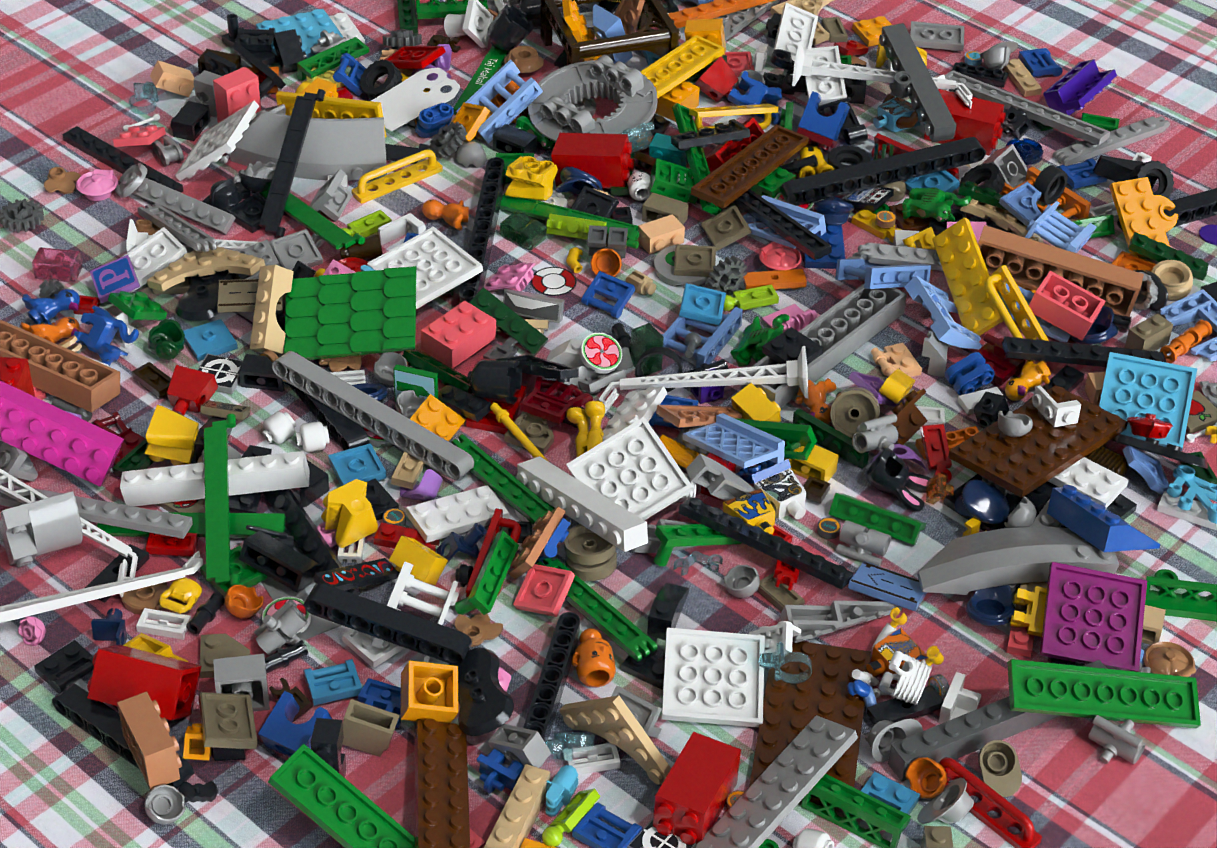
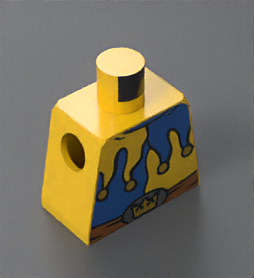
(753, 509)

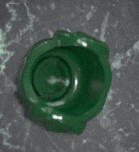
(166, 339)

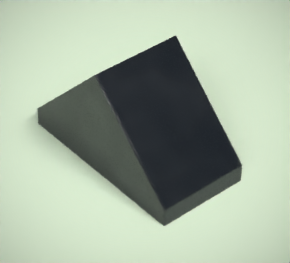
(317, 485)

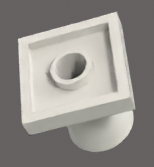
(473, 23)

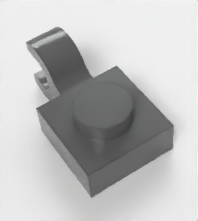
(503, 351)

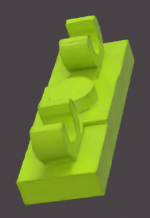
(570, 226)

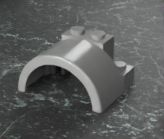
(40, 528)

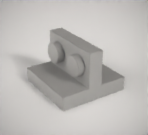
(332, 197)
(16, 462)
(643, 711)

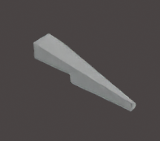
(937, 352)
(820, 620)

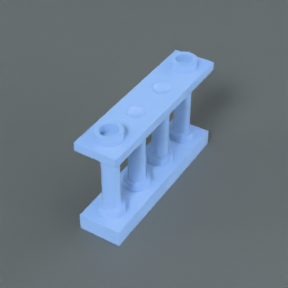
(509, 109)
(1060, 230)

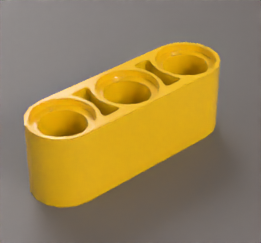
(897, 386)

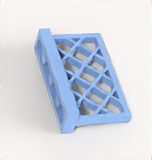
(811, 220)
(737, 442)

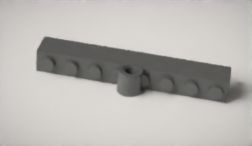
(916, 82)

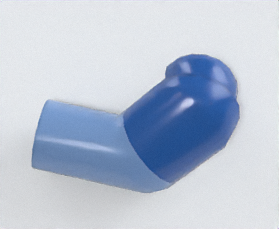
(863, 690)

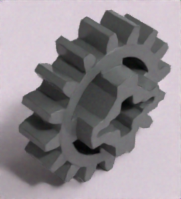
(402, 38)
(448, 139)
(21, 215)
(727, 275)

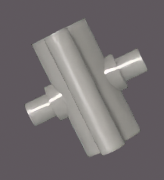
(876, 434)
(863, 543)
(280, 628)
(1116, 740)

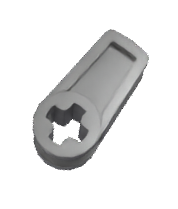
(168, 152)

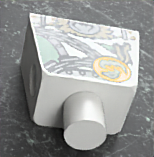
(784, 494)

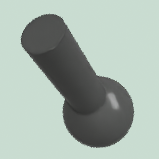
(692, 342)
(86, 415)

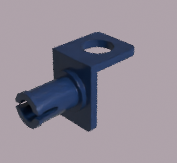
(465, 544)
(111, 628)

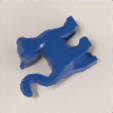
(755, 94)
(102, 333)

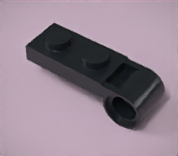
(851, 129)

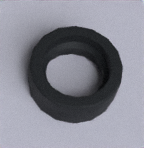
(1051, 184)

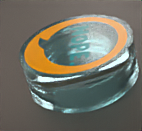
(940, 684)

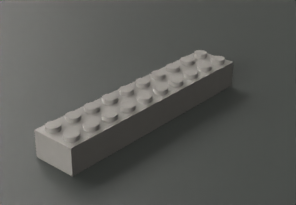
(841, 333)

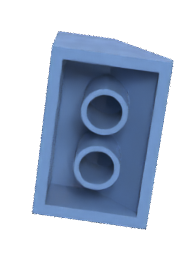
(607, 26)

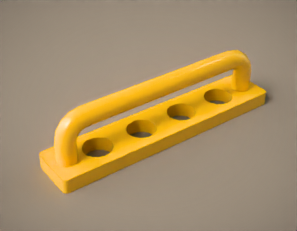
(768, 109)
(431, 166)
(1000, 278)

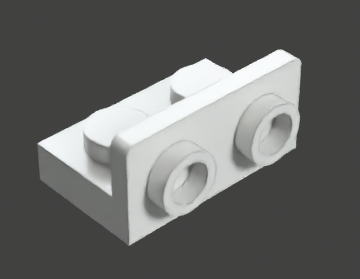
(778, 633)

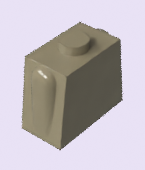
(368, 728)

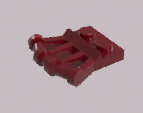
(550, 407)
(130, 438)

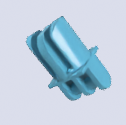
(560, 789)

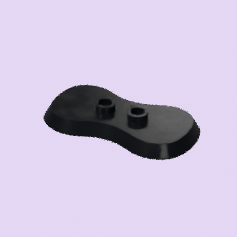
(202, 297)
(1170, 451)
(480, 695)

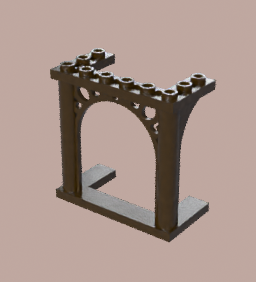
(647, 39)

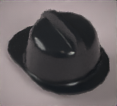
(224, 195)

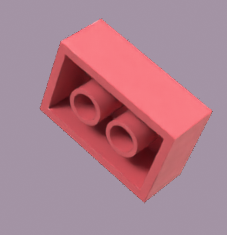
(235, 91)
(1066, 305)
(458, 334)

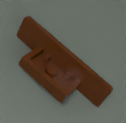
(908, 416)

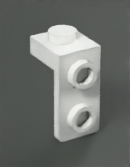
(400, 227)
(1056, 413)

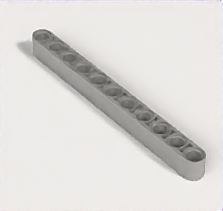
(373, 415)

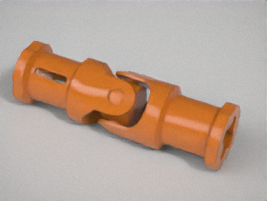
(1186, 340)

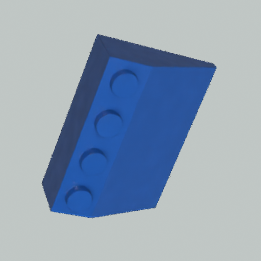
(1095, 522)

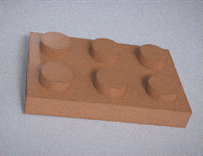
(534, 544)

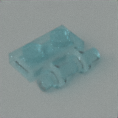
(640, 136)

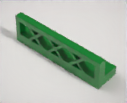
(442, 9)
(330, 58)
(793, 434)
(876, 518)
(1183, 605)
(857, 805)

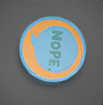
(973, 58)

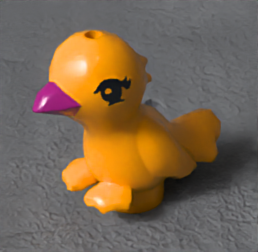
(1031, 376)

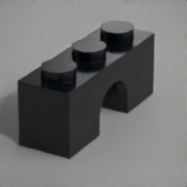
(328, 741)

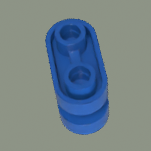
(433, 119)
(969, 374)

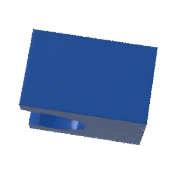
(825, 126)
(281, 733)

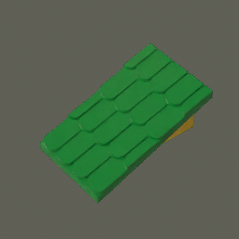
(352, 313)

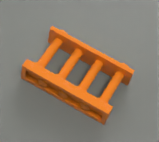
(1069, 201)

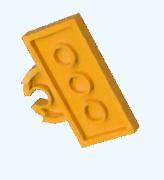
(577, 24)
(1142, 211)

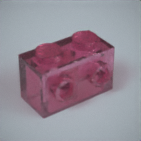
(57, 264)

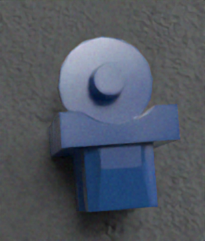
(495, 774)

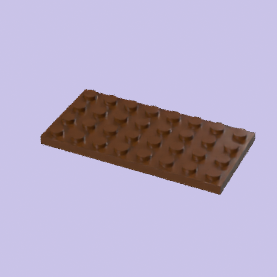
(1044, 452)
(825, 694)

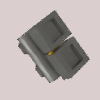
(599, 239)

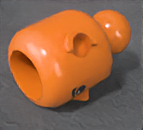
(594, 659)

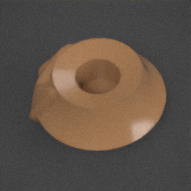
(525, 59)
(1169, 659)

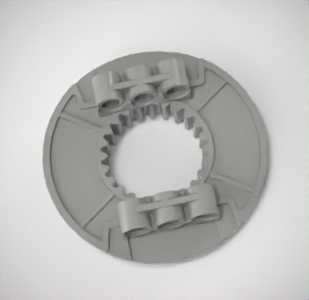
(554, 108)

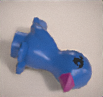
(46, 308)

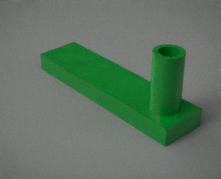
(686, 535)
(490, 576)

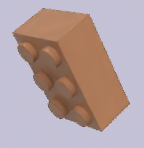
(149, 740)

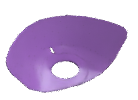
(904, 452)
(426, 490)

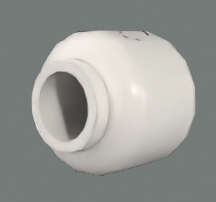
(639, 186)
(279, 427)
(312, 436)
(813, 839)

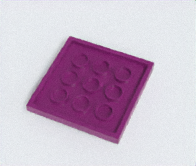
(1093, 617)

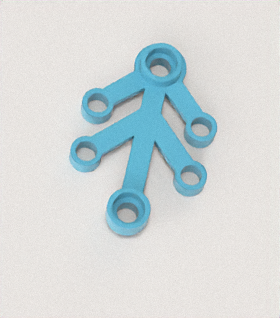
(1186, 475)

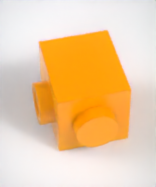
(194, 744)

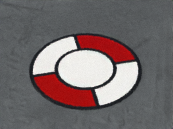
(553, 281)

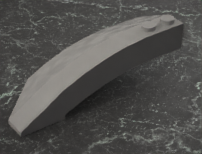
(329, 145)
(1009, 558)

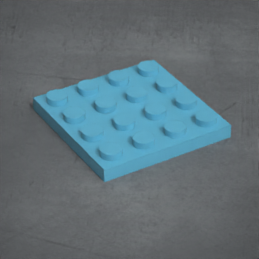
(306, 24)
(1149, 386)

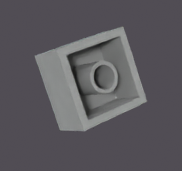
(243, 676)

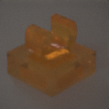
(938, 489)

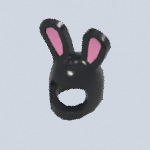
(891, 475)

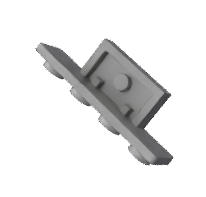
(593, 382)

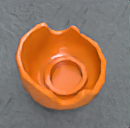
(606, 261)
(243, 601)
(926, 777)

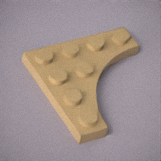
(810, 6)
(1000, 216)
(205, 264)
(615, 722)

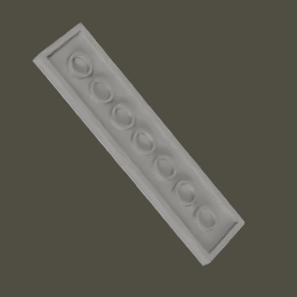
(781, 786)

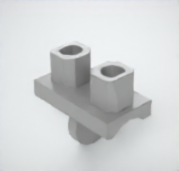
(327, 41)

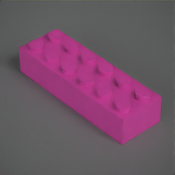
(56, 435)

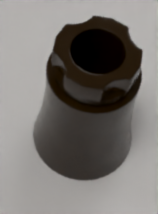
(368, 251)

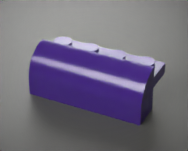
(1078, 87)

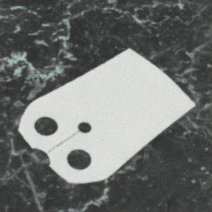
(408, 99)

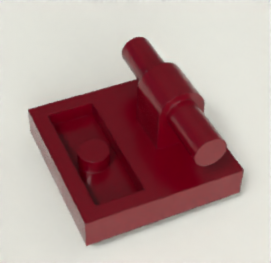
(995, 357)

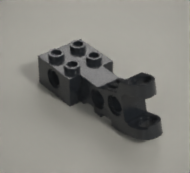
(854, 87)

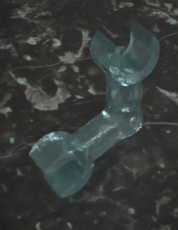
(696, 556)

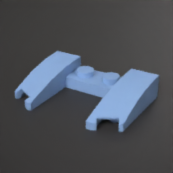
(1191, 309)
(944, 326)

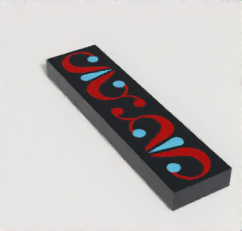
(358, 575)

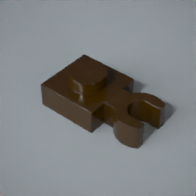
(300, 698)

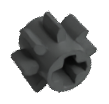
(49, 288)

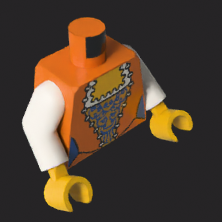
(894, 640)

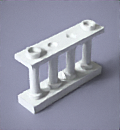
(400, 597)

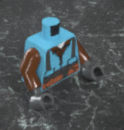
(896, 114)

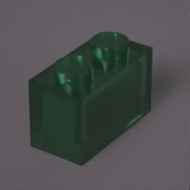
(641, 340)

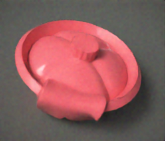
(779, 257)

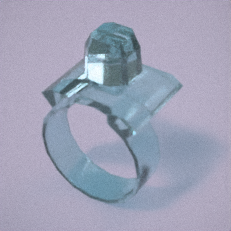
(144, 91)
(770, 660)
(563, 744)

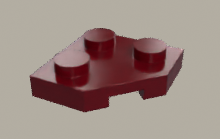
(814, 138)

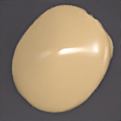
(1175, 277)

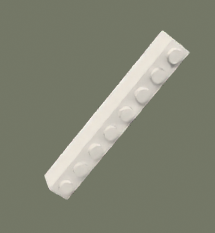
(188, 480)
(583, 504)

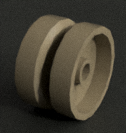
(850, 399)
(589, 554)

